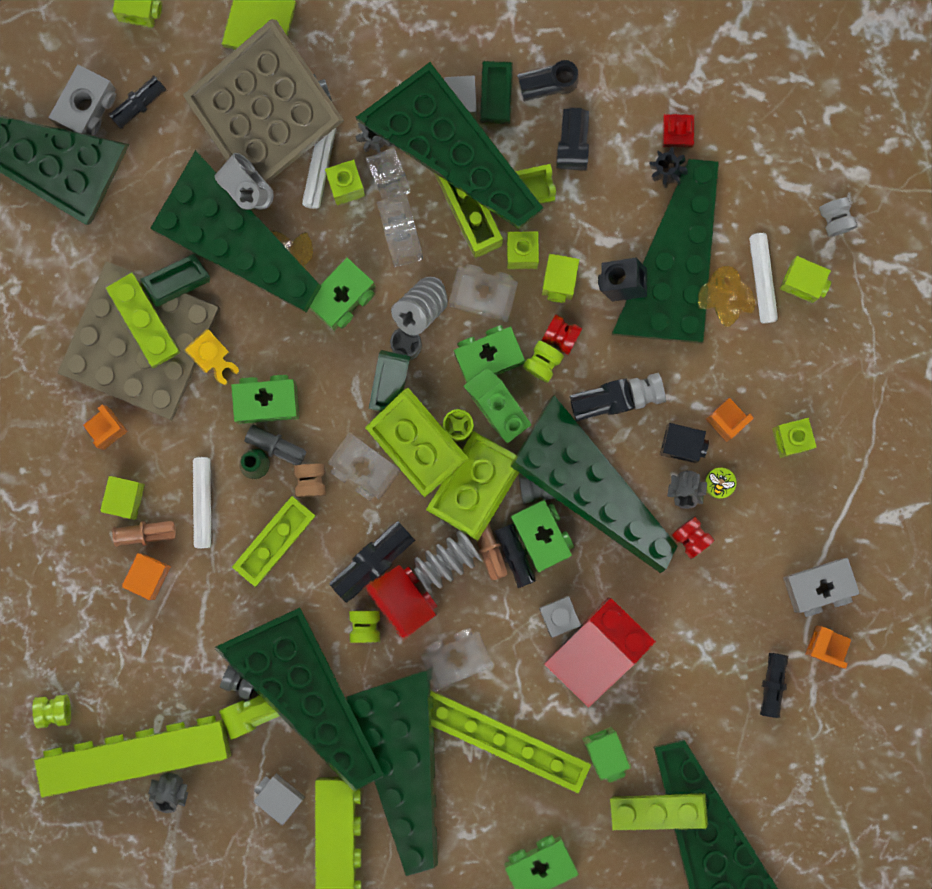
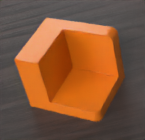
(728, 419)
(105, 428)
(146, 576)
(828, 647)

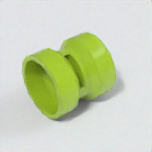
(543, 361)
(458, 421)
(364, 634)
(51, 711)

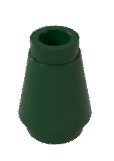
(261, 467)

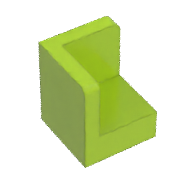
(122, 498)

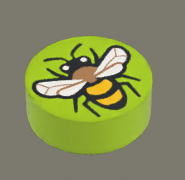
(720, 483)

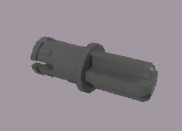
(275, 445)

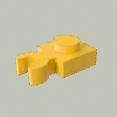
(208, 354)

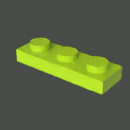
(142, 320)
(274, 541)
(659, 812)

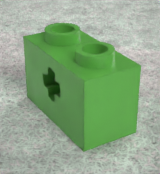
(344, 278)
(506, 358)
(497, 405)
(250, 410)
(542, 554)
(607, 754)
(549, 850)

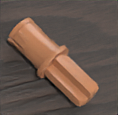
(143, 533)
(491, 554)

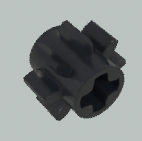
(663, 162)

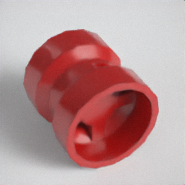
(561, 334)
(693, 537)

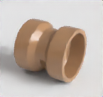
(309, 488)

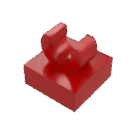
(678, 130)

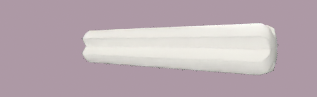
(317, 174)
(763, 278)
(202, 502)

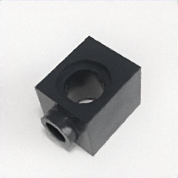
(631, 288)
(684, 443)

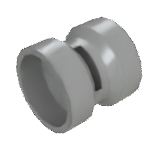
(834, 214)
(647, 390)

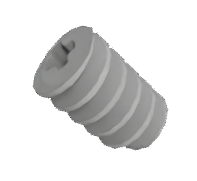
(420, 306)
(446, 561)

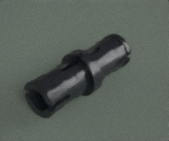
(137, 102)
(515, 556)
(774, 685)

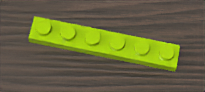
(508, 743)

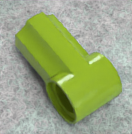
(245, 716)

